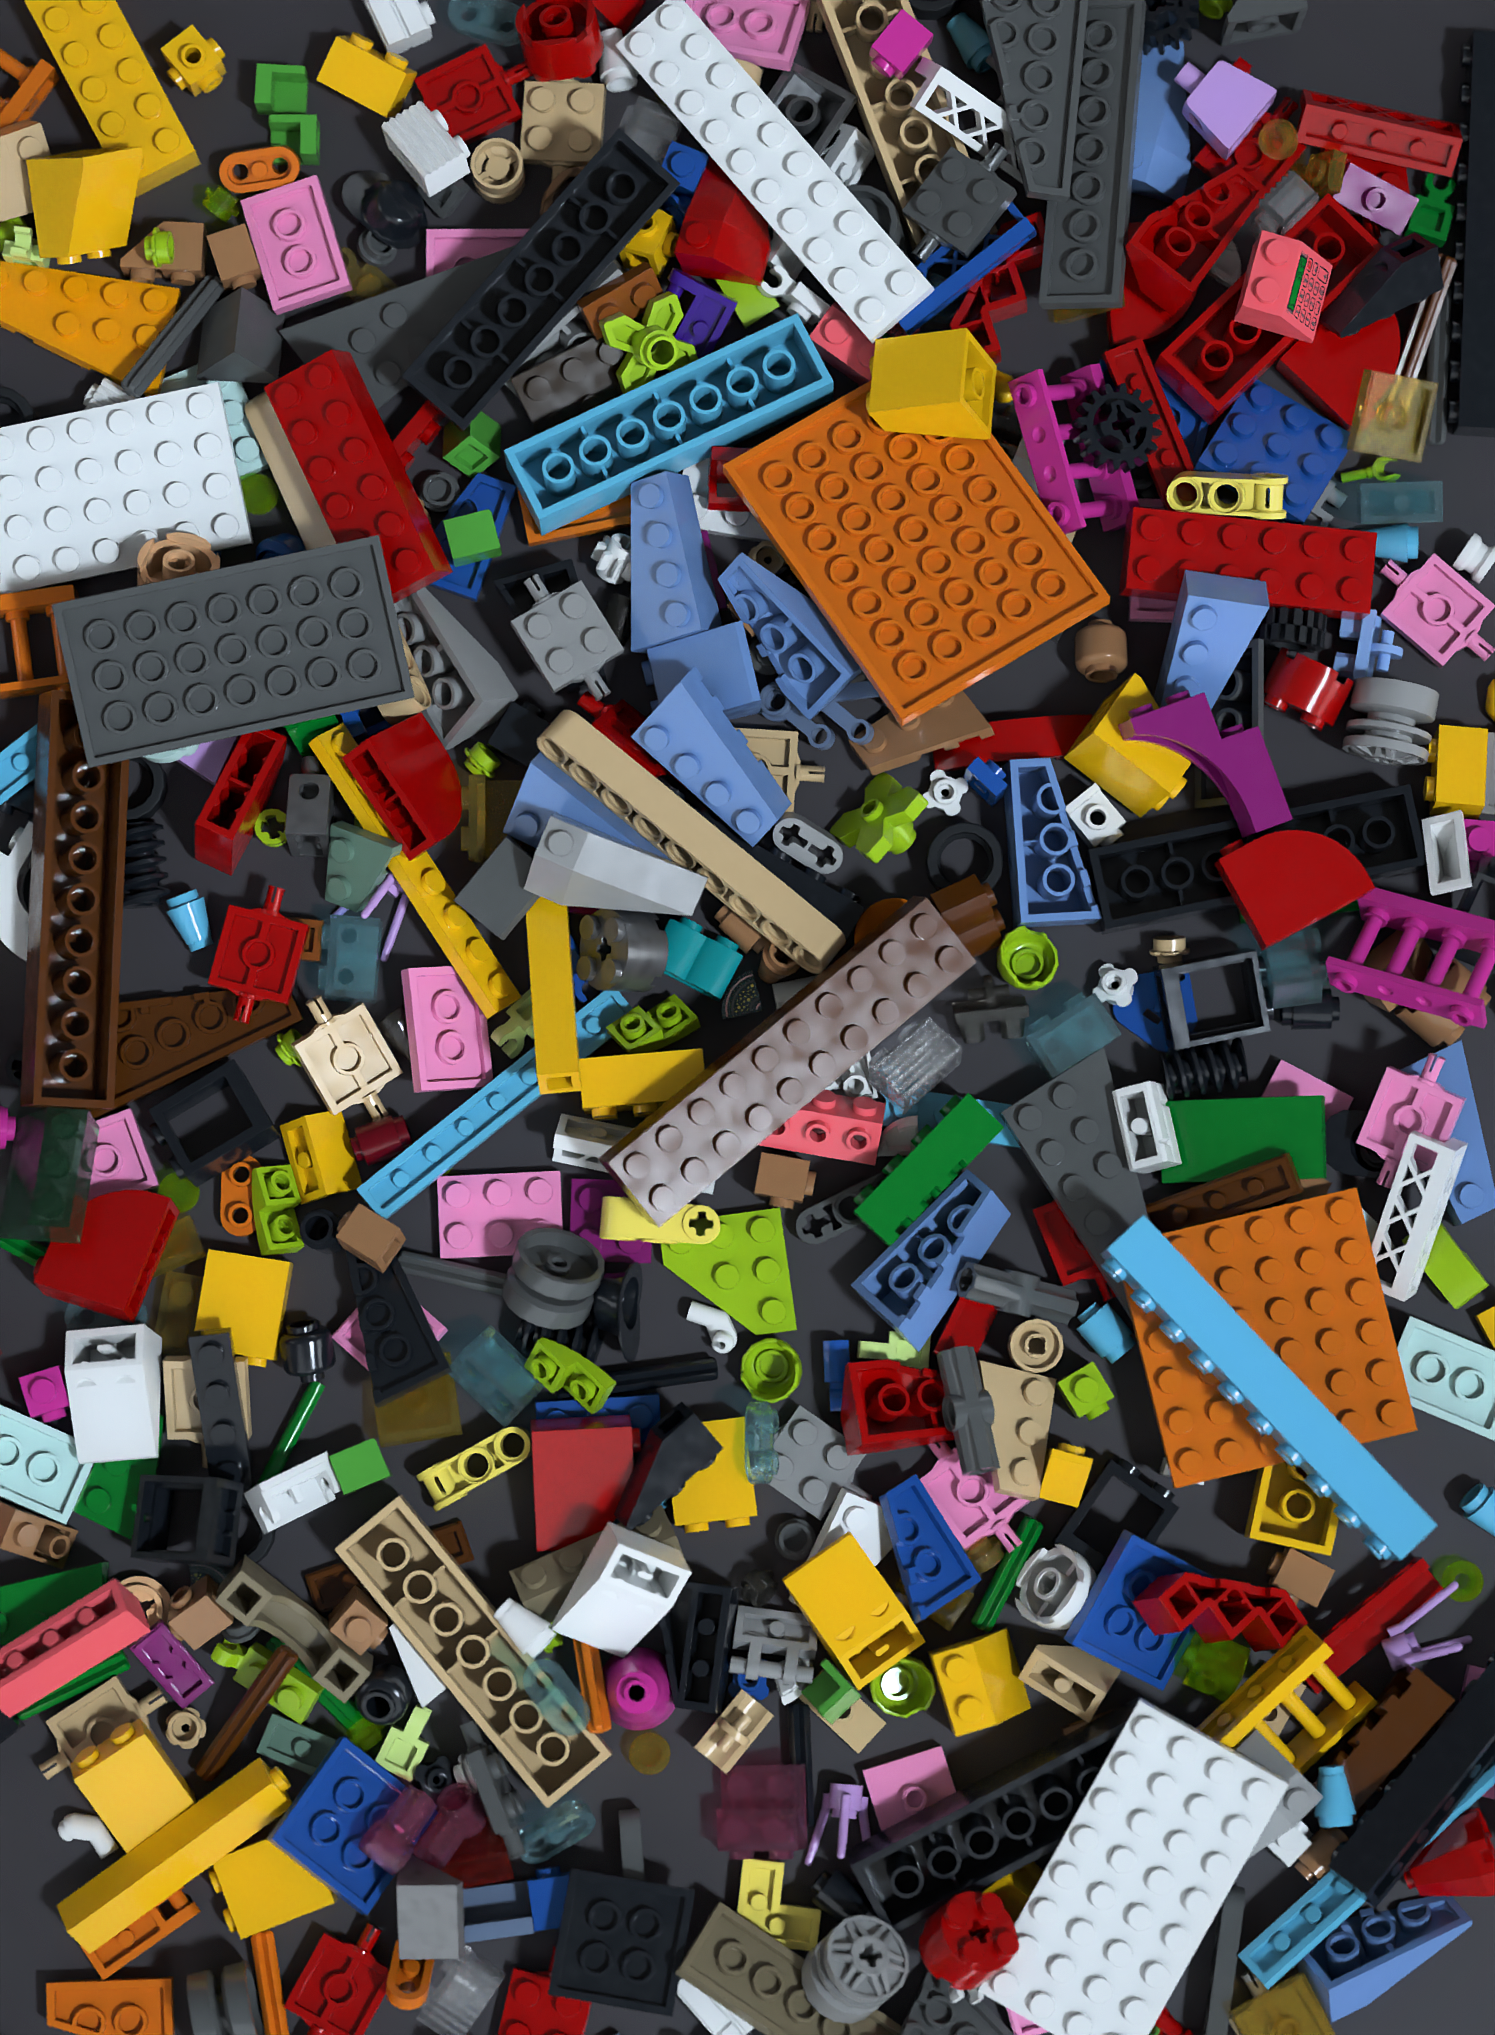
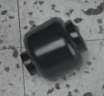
(307, 1350)
(384, 1694)

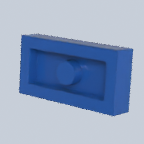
(986, 780)

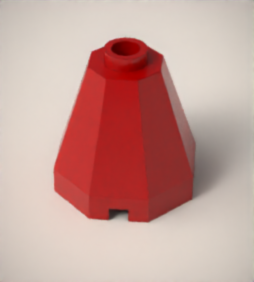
(1457, 1860)

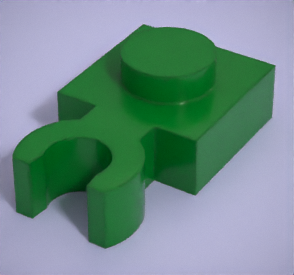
(1431, 215)

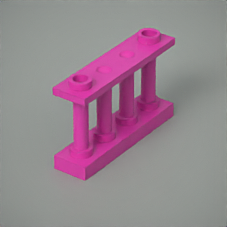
(1053, 474)
(1418, 920)

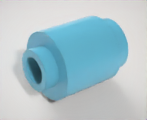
(1105, 1332)

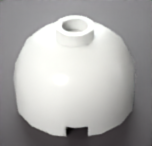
(1054, 1587)

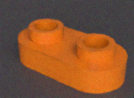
(260, 169)
(236, 1196)
(408, 1976)

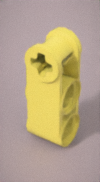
(1251, 491)
(625, 1222)
(455, 1474)

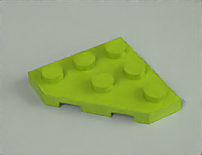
(740, 1269)

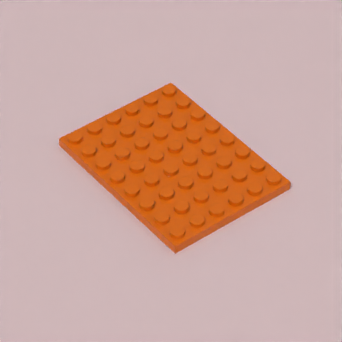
(915, 549)

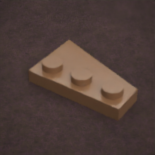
(937, 728)

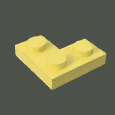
(760, 1904)

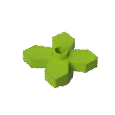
(648, 344)
(883, 820)

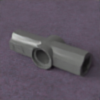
(1016, 1293)
(968, 1411)

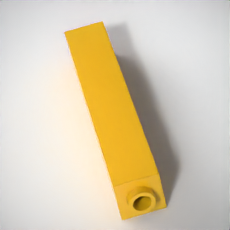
(553, 998)
(175, 1854)

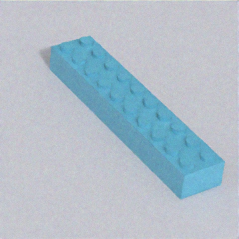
(1267, 1390)

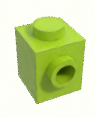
(1085, 1392)

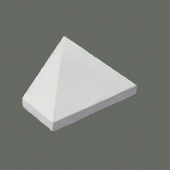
(1446, 853)

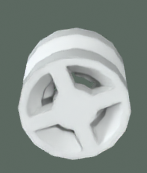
(1475, 558)

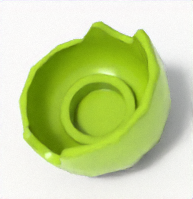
(1027, 959)
(771, 1370)
(904, 1688)

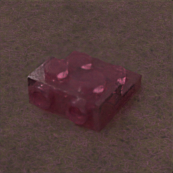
(763, 1811)

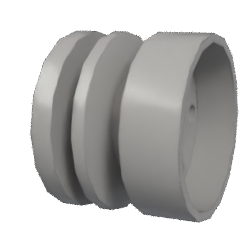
(1389, 729)
(855, 1969)

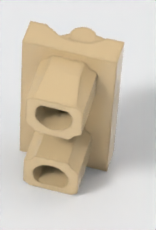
(734, 1731)

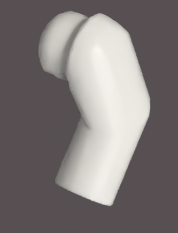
(717, 1323)
(88, 1828)

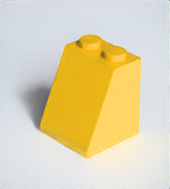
(83, 201)
(933, 385)
(1130, 771)
(979, 1682)

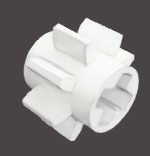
(614, 558)

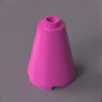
(644, 1668)

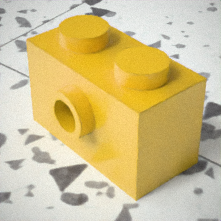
(367, 75)
(1457, 771)

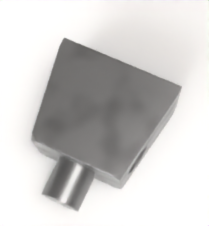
(310, 810)

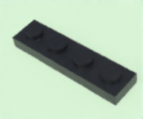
(221, 1405)

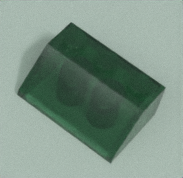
(50, 1176)

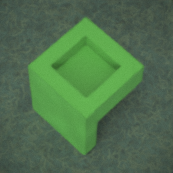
(281, 89)
(298, 132)
(474, 447)
(472, 537)
(360, 1466)
(831, 1693)

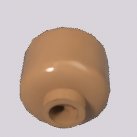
(1101, 651)

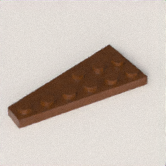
(183, 1034)

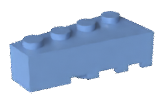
(668, 564)
(1209, 633)
(712, 759)
(552, 791)
(1043, 852)
(1474, 1186)
(918, 1273)

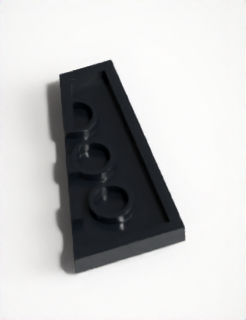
(395, 1331)

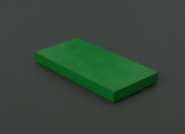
(1240, 1132)

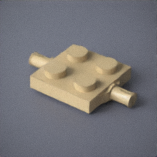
(562, 123)
(780, 756)
(346, 1058)
(181, 1400)
(94, 1719)

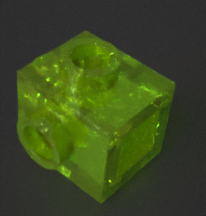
(1215, 1667)

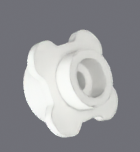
(956, 788)
(1123, 994)

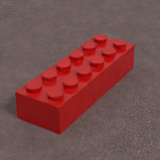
(1223, 358)
(356, 468)
(1300, 563)

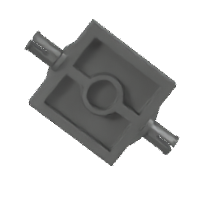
(959, 202)
(500, 1801)

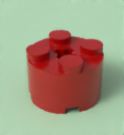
(560, 38)
(1305, 688)
(968, 1940)

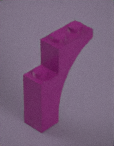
(1230, 758)

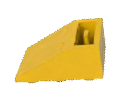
(853, 1611)

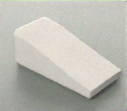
(423, 1678)

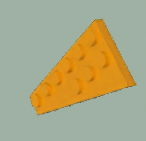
(86, 317)

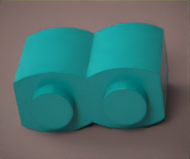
(698, 960)

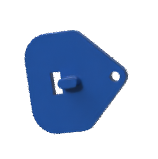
(1145, 998)

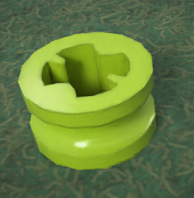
(265, 836)

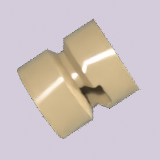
(498, 170)
(1035, 1346)

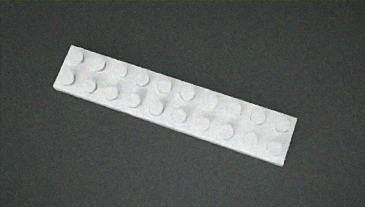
(775, 168)

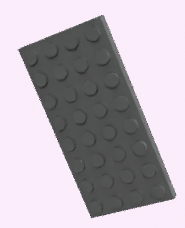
(233, 651)

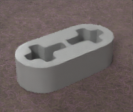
(813, 835)

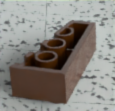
(1387, 1734)

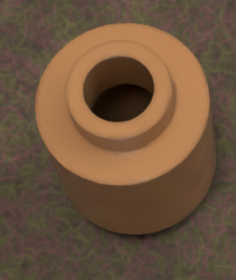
(740, 931)
(1316, 1858)

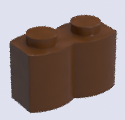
(970, 915)

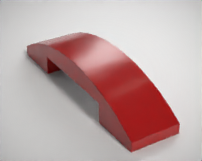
(1016, 740)

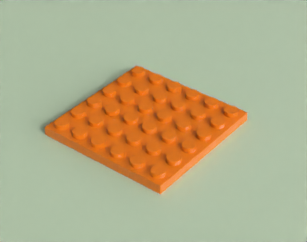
(1314, 1298)

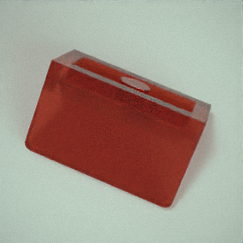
(481, 1859)

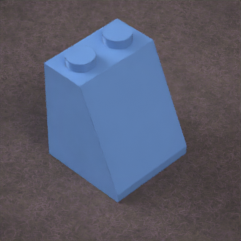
(720, 658)

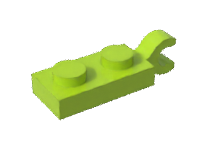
(295, 1694)

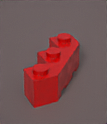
(1001, 291)
(1220, 1610)

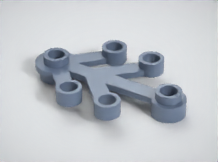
(834, 710)

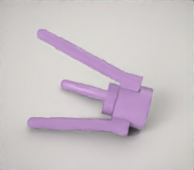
(392, 888)
(1404, 1648)
(844, 1802)

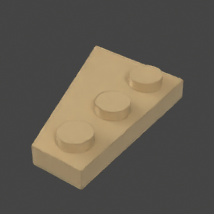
(1019, 1428)

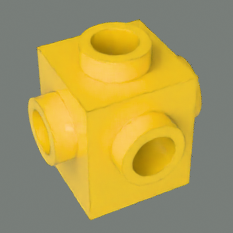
(194, 61)
(652, 243)

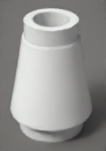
(614, 68)
(524, 1627)

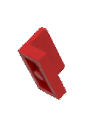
(966, 1325)

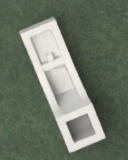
(13, 910)

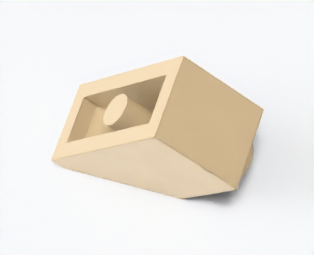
(1070, 1678)

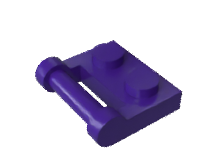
(705, 315)

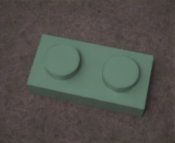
(294, 1744)

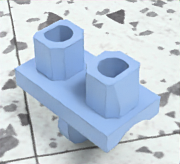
(1367, 633)

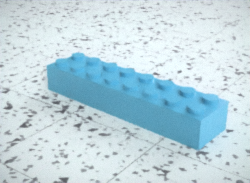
(669, 423)

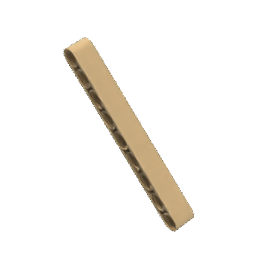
(315, 529)
(691, 841)

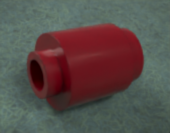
(381, 1139)

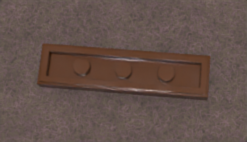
(1227, 1195)
(334, 1582)

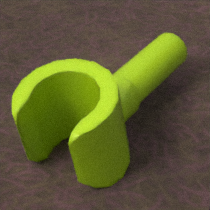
(1375, 471)

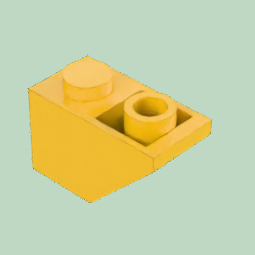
(1065, 1474)

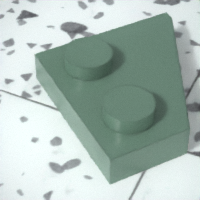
(356, 864)

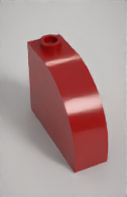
(1140, 314)
(1333, 367)
(409, 783)
(238, 799)
(1290, 881)
(116, 1254)
(579, 1475)

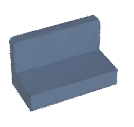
(497, 1911)

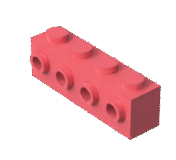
(833, 1128)
(69, 1645)

